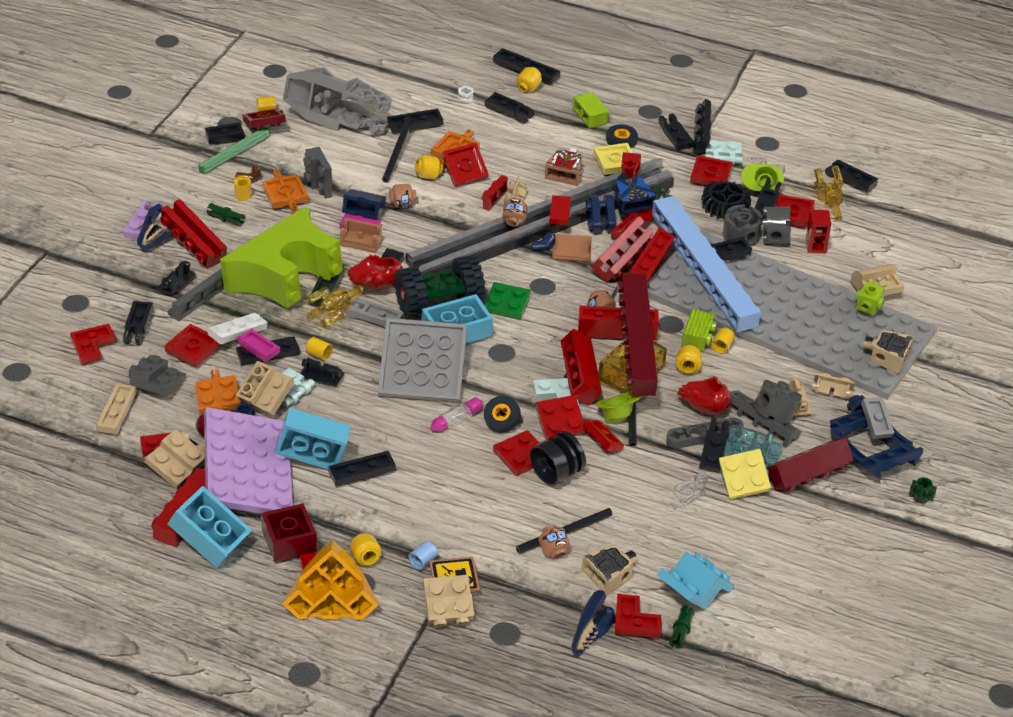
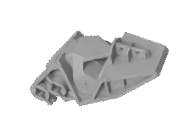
(323, 99)

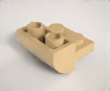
(882, 276)
(265, 388)

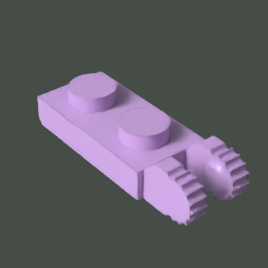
(135, 224)

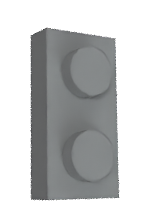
(877, 417)

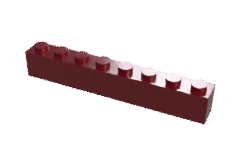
(638, 335)

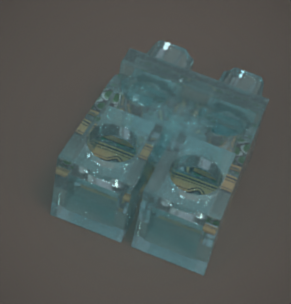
(745, 440)

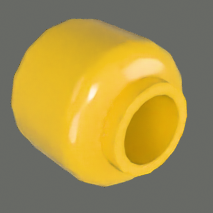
(529, 79)
(428, 167)
(688, 359)
(365, 549)

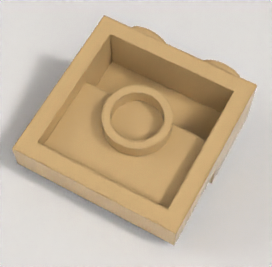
(176, 458)
(448, 600)

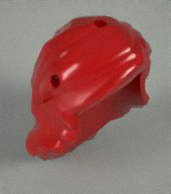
(374, 272)
(706, 395)

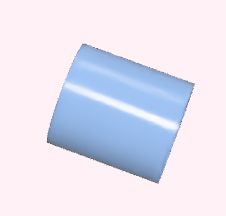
(422, 555)

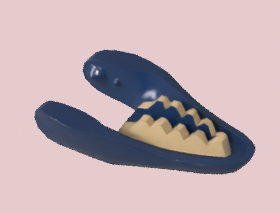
(151, 233)
(589, 629)

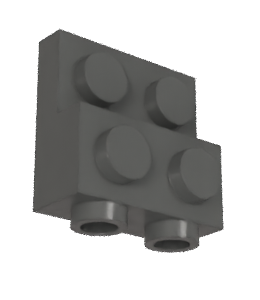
(318, 171)
(155, 376)

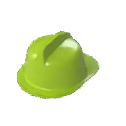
(755, 176)
(618, 407)

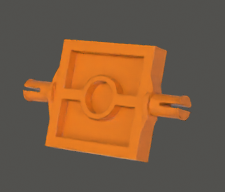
(450, 141)
(285, 191)
(217, 392)

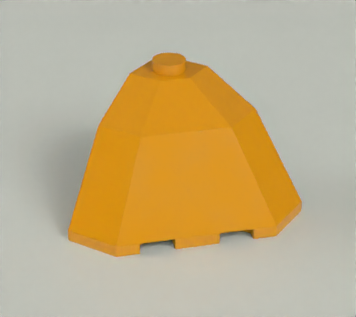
(331, 588)

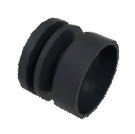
(557, 458)

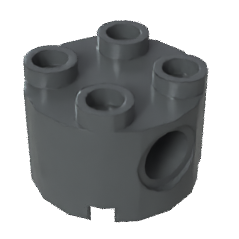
(742, 223)
(776, 225)
(777, 401)

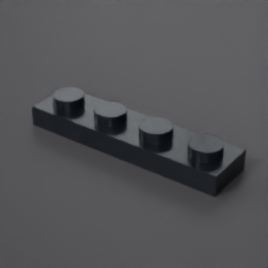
(519, 62)
(702, 126)

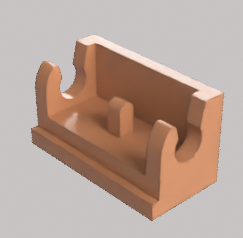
(361, 235)

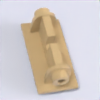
(516, 190)
(842, 386)
(803, 407)

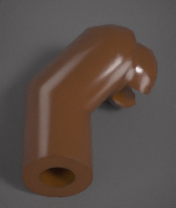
(256, 173)

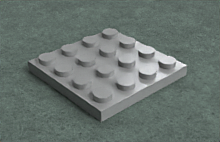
(422, 360)

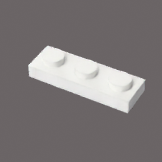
(233, 329)

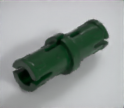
(225, 214)
(681, 627)

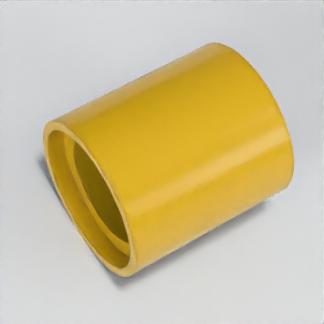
(266, 103)
(242, 188)
(722, 340)
(319, 348)

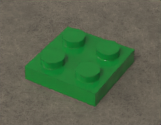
(507, 300)

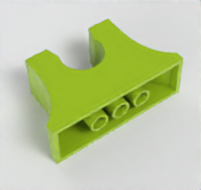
(275, 257)

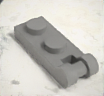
(372, 312)

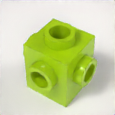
(870, 298)

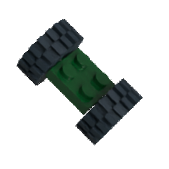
(416, 289)

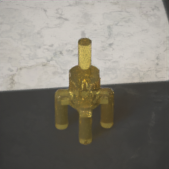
(830, 192)
(331, 303)

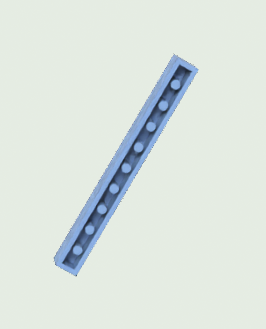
(707, 264)

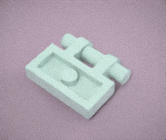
(726, 151)
(300, 387)

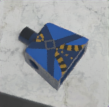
(632, 195)

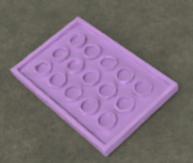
(243, 464)

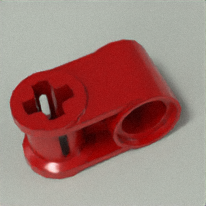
(631, 164)

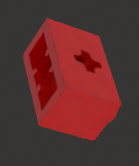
(818, 231)

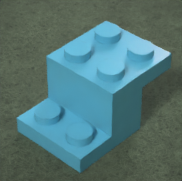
(696, 579)

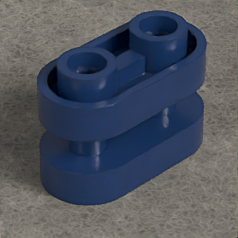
(595, 222)

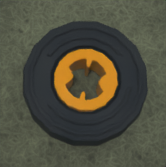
(621, 134)
(502, 424)

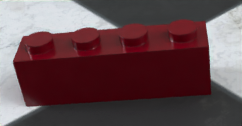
(810, 463)

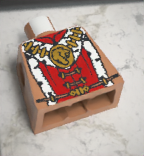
(564, 166)

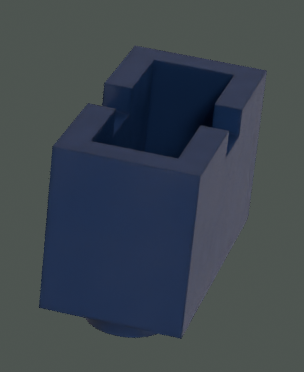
(364, 204)

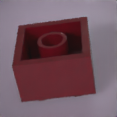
(289, 532)

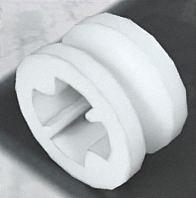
(465, 94)

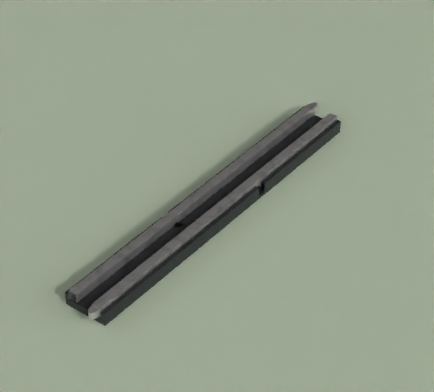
(498, 237)

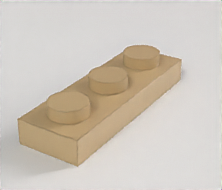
(116, 408)

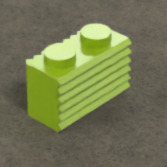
(590, 109)
(699, 329)

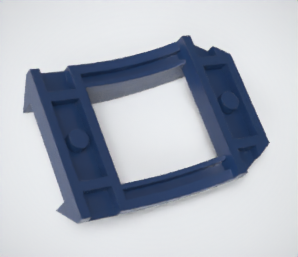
(900, 449)

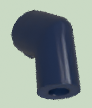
(545, 244)

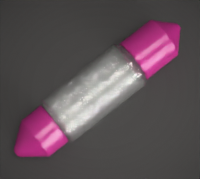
(457, 414)

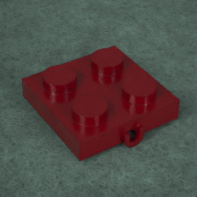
(261, 118)

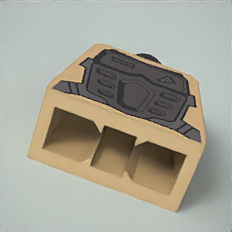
(890, 349)
(609, 567)

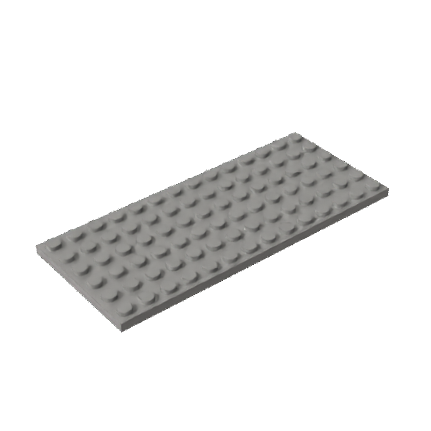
(798, 317)

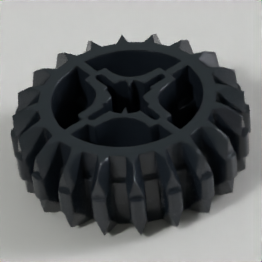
(723, 195)

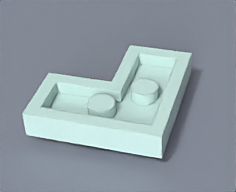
(551, 389)

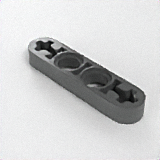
(681, 437)

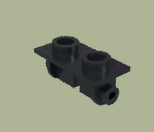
(176, 279)
(325, 374)

